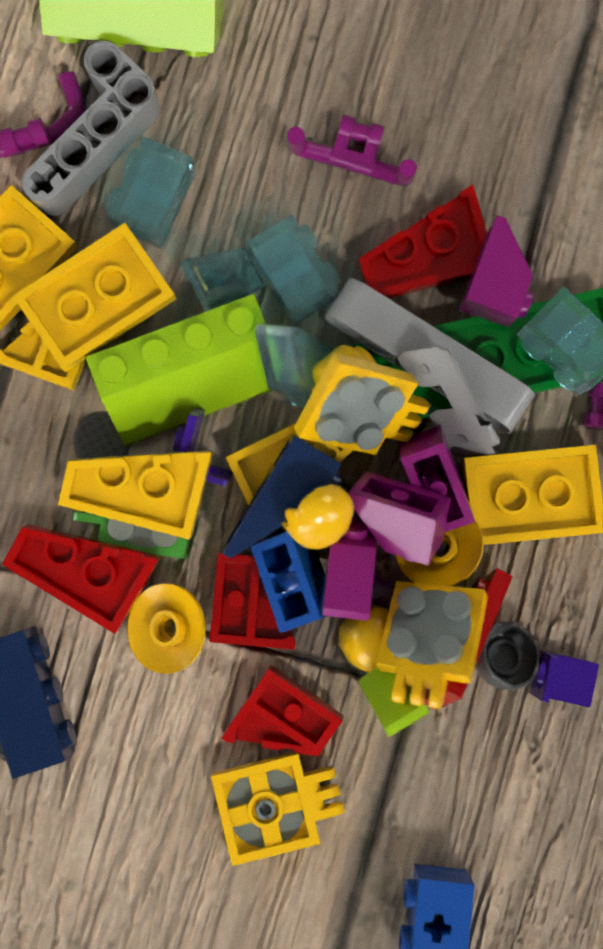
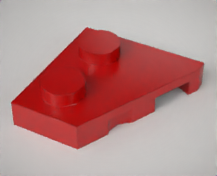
(242, 607)
(284, 716)

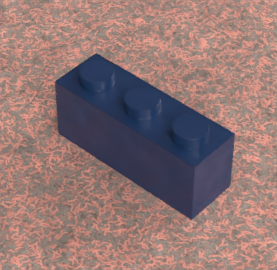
(30, 709)

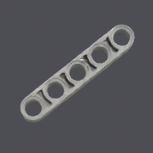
(392, 330)

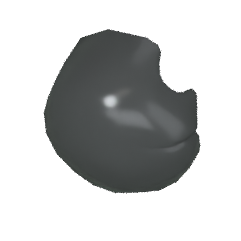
(509, 657)

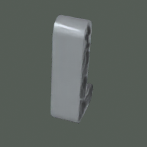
(84, 136)

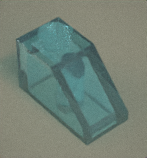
(289, 359)

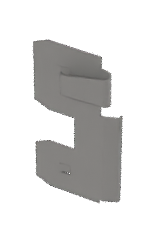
(460, 418)

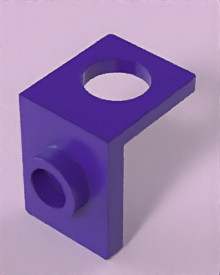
(186, 441)
(564, 679)

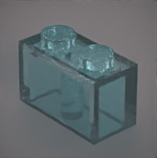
(151, 191)
(294, 269)
(567, 340)

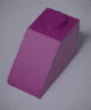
(499, 279)
(433, 468)
(401, 516)
(350, 573)

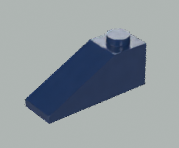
(291, 478)

